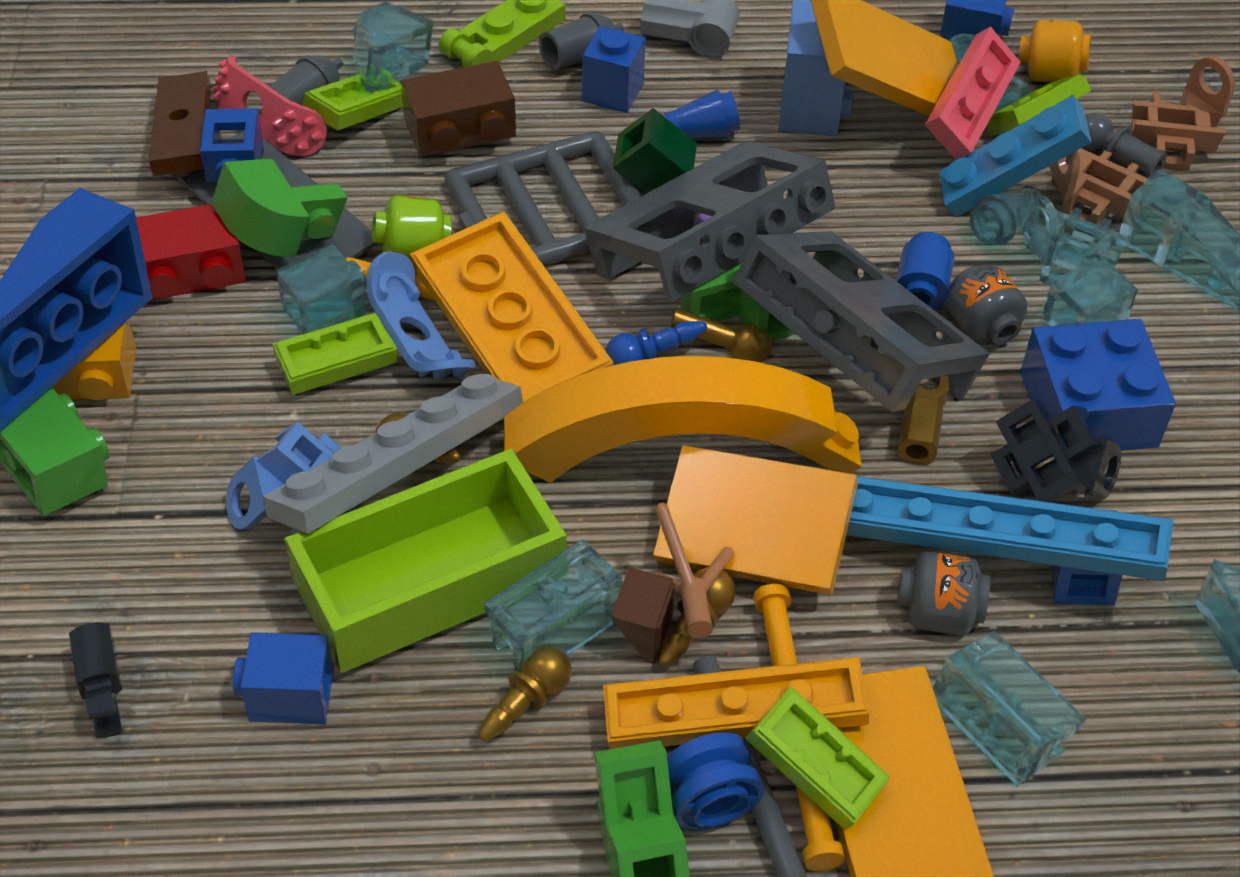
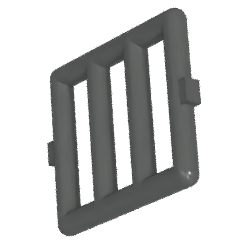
(553, 156)

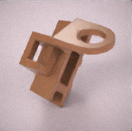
(1191, 120)
(1095, 183)

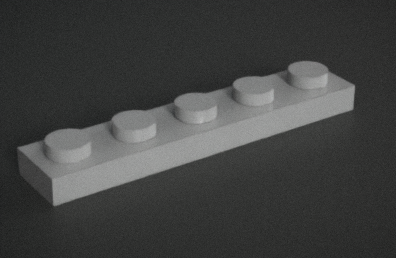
(391, 453)

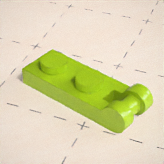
(501, 31)

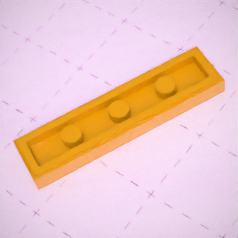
(729, 701)

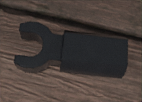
(97, 675)

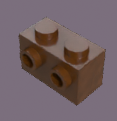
(458, 108)

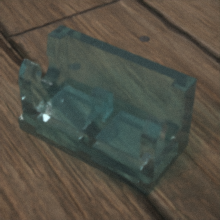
(556, 604)
(1005, 707)

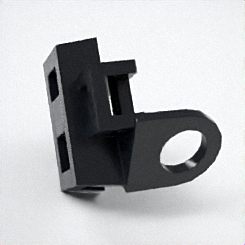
(1076, 468)

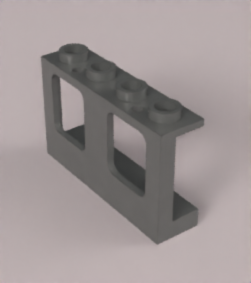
(740, 203)
(854, 315)

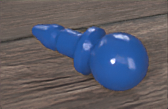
(630, 347)

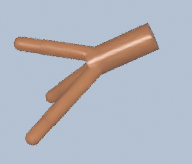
(691, 589)

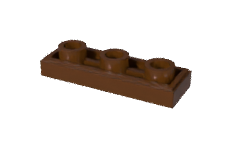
(179, 124)

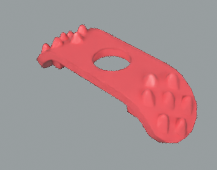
(282, 122)

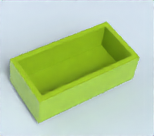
(422, 558)

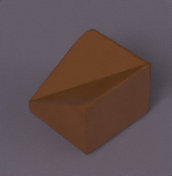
(645, 611)

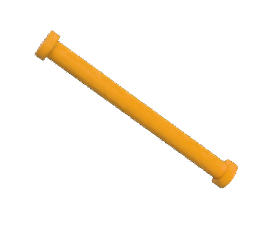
(822, 850)

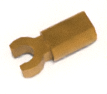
(923, 424)

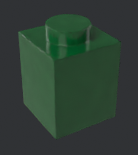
(653, 152)

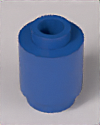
(927, 268)

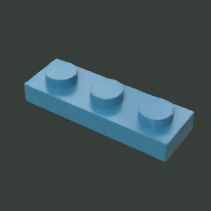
(1015, 155)

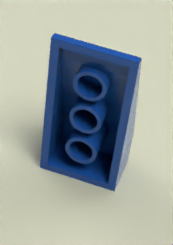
(67, 295)

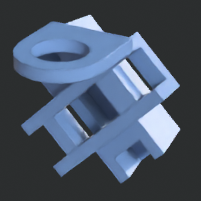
(294, 453)

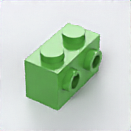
(53, 453)

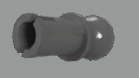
(1123, 146)

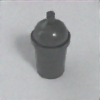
(568, 42)
(306, 75)

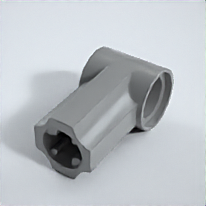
(703, 24)

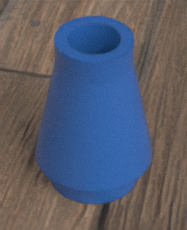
(707, 116)

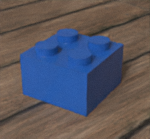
(1108, 372)

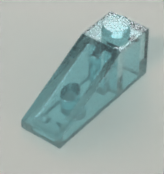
(1185, 235)

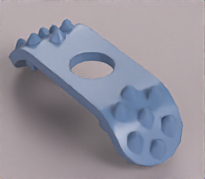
(396, 301)

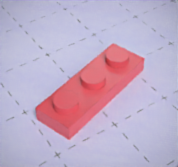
(972, 93)

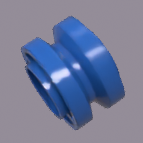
(712, 781)

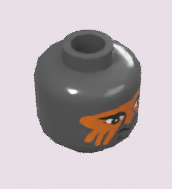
(985, 304)
(944, 593)

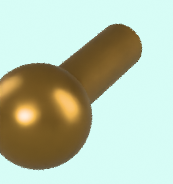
(743, 342)

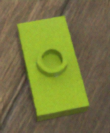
(1036, 102)
(348, 103)
(335, 353)
(818, 758)

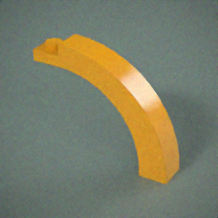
(679, 398)

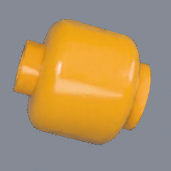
(1055, 50)

